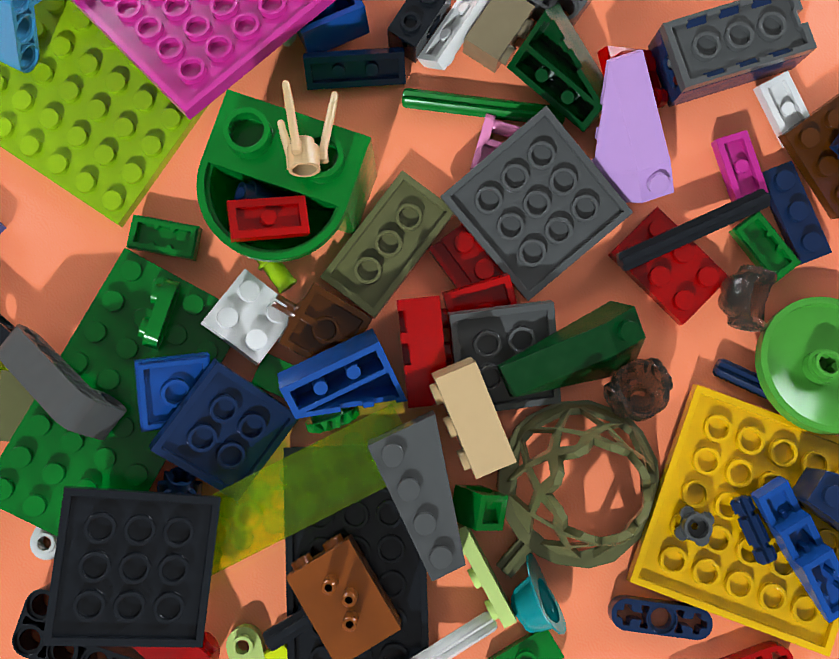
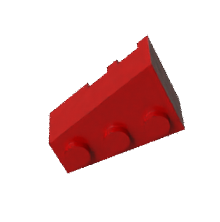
(422, 346)

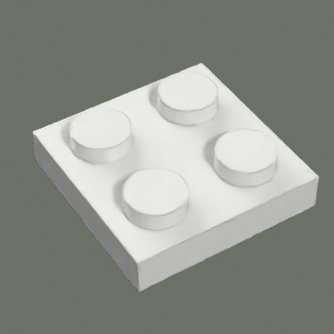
(246, 317)

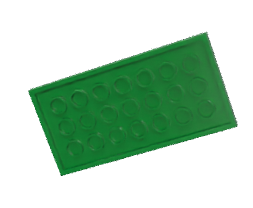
(102, 352)

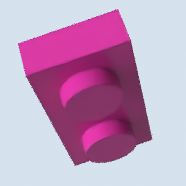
(738, 165)

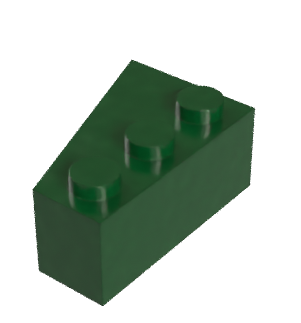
(560, 68)

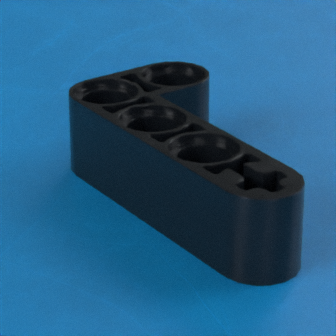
(34, 617)

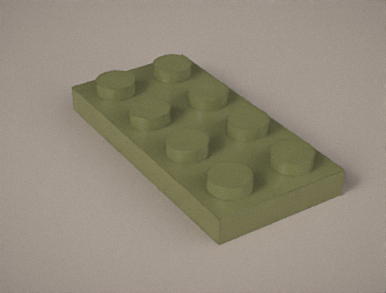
(388, 244)

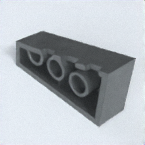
(418, 482)

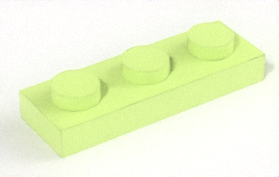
(484, 576)

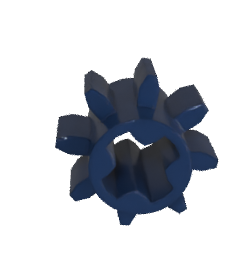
(179, 481)

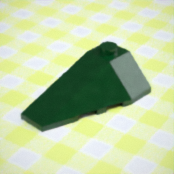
(577, 353)

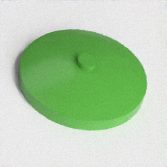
(801, 363)

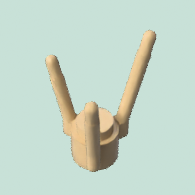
(301, 151)

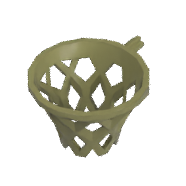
(522, 516)

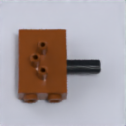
(338, 600)

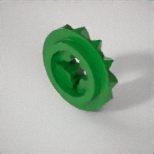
(330, 421)

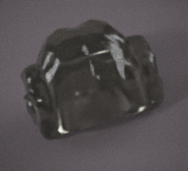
(745, 297)
(639, 389)

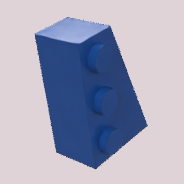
(341, 378)

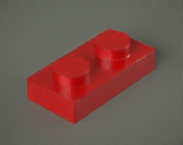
(267, 218)

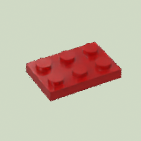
(678, 279)

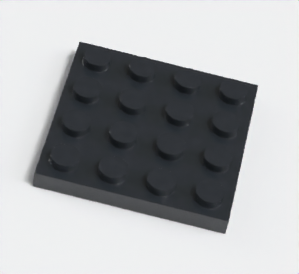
(131, 568)

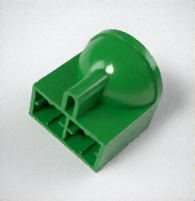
(249, 147)

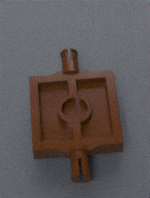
(319, 322)

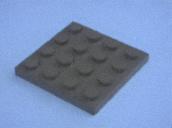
(536, 203)

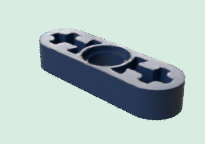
(686, 611)

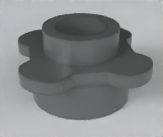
(704, 526)

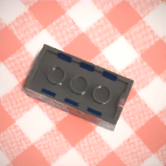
(729, 47)

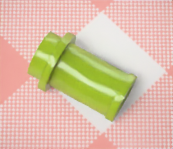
(278, 275)

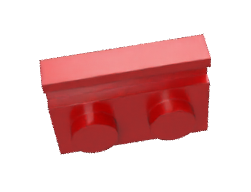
(463, 258)

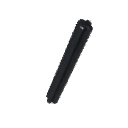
(693, 230)

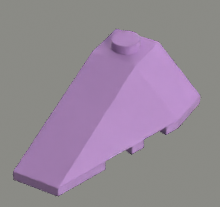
(630, 133)

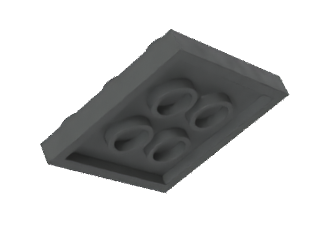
(497, 335)

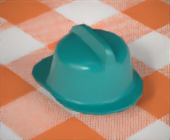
(535, 603)

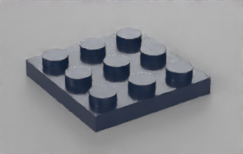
(223, 428)

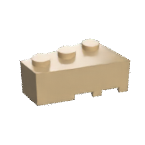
(472, 418)

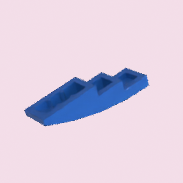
(801, 544)

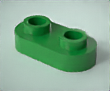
(164, 299)

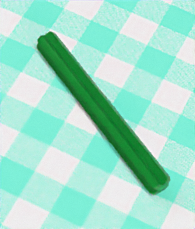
(473, 105)

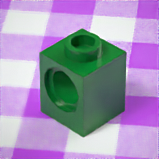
(479, 507)

